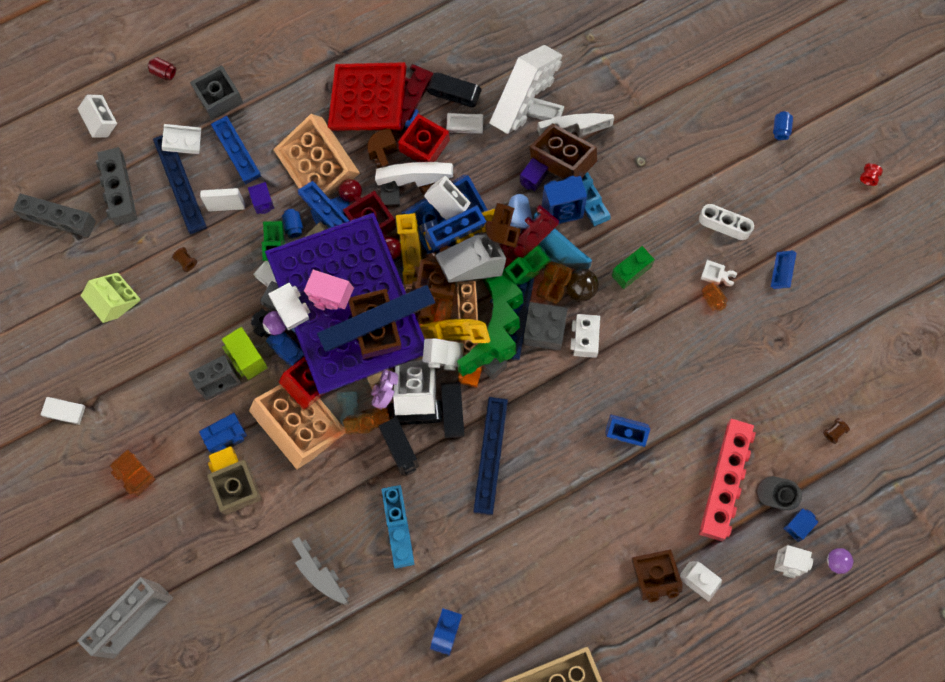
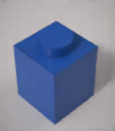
(801, 524)

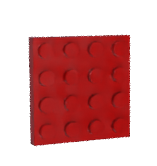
(367, 96)

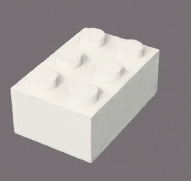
(415, 388)

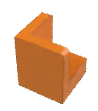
(471, 379)

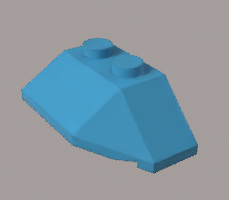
(562, 251)

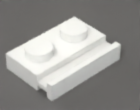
(181, 139)

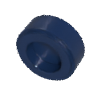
(424, 227)

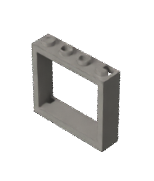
(125, 619)

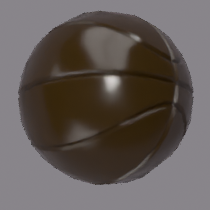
(582, 285)

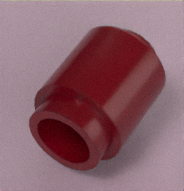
(161, 68)

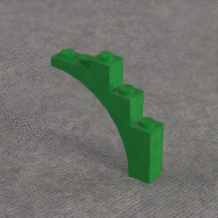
(504, 321)

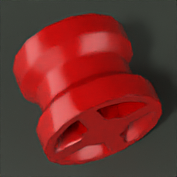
(871, 174)

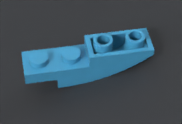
(398, 527)

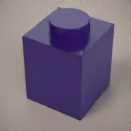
(533, 175)
(261, 198)

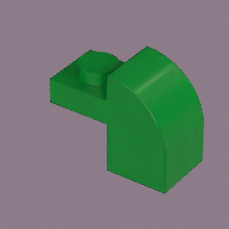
(272, 236)
(527, 268)

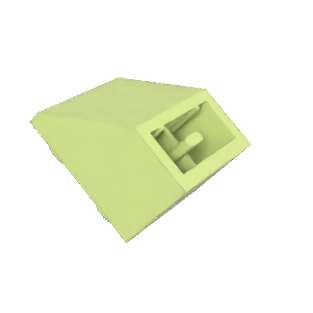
(109, 296)

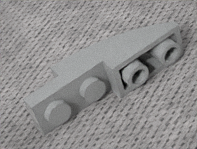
(322, 579)

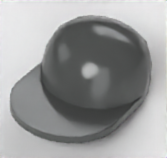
(779, 493)

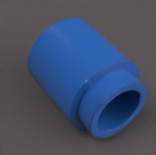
(783, 125)
(292, 223)

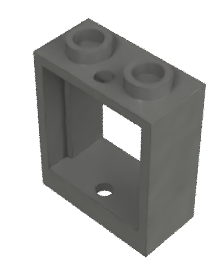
(211, 375)

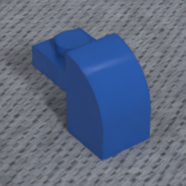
(446, 632)

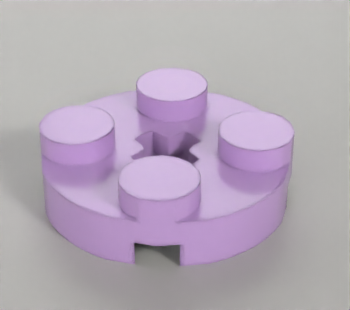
(383, 392)

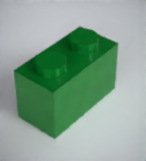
(632, 267)

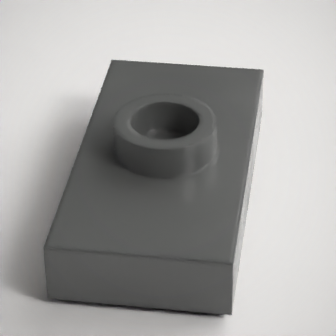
(390, 194)

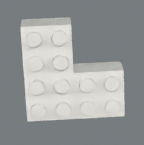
(530, 76)

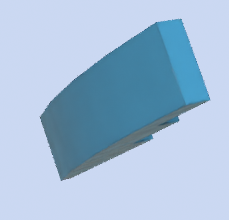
(594, 207)

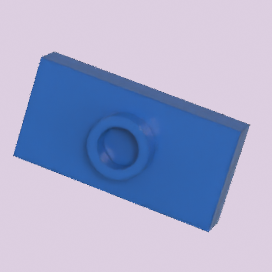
(783, 269)

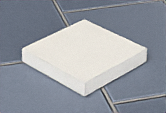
(222, 199)

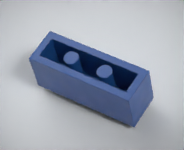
(455, 228)

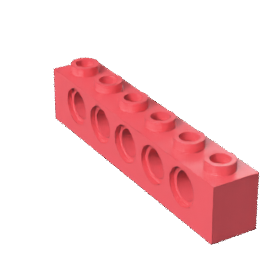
(710, 527)

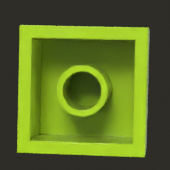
(246, 357)

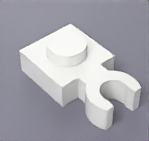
(715, 273)

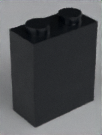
(399, 446)

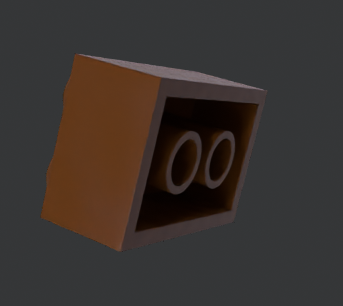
(563, 152)
(379, 341)

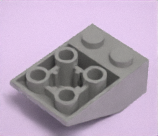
(472, 259)

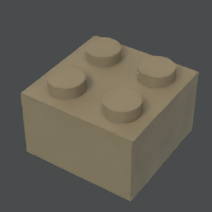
(234, 487)

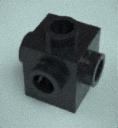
(257, 323)

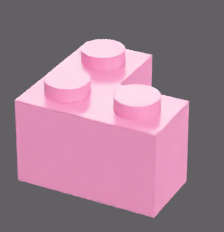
(328, 291)

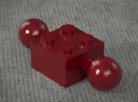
(351, 192)

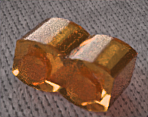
(555, 278)
(365, 421)
(132, 473)

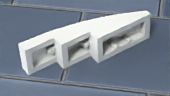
(581, 123)
(419, 172)

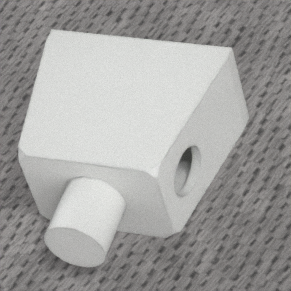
(700, 579)

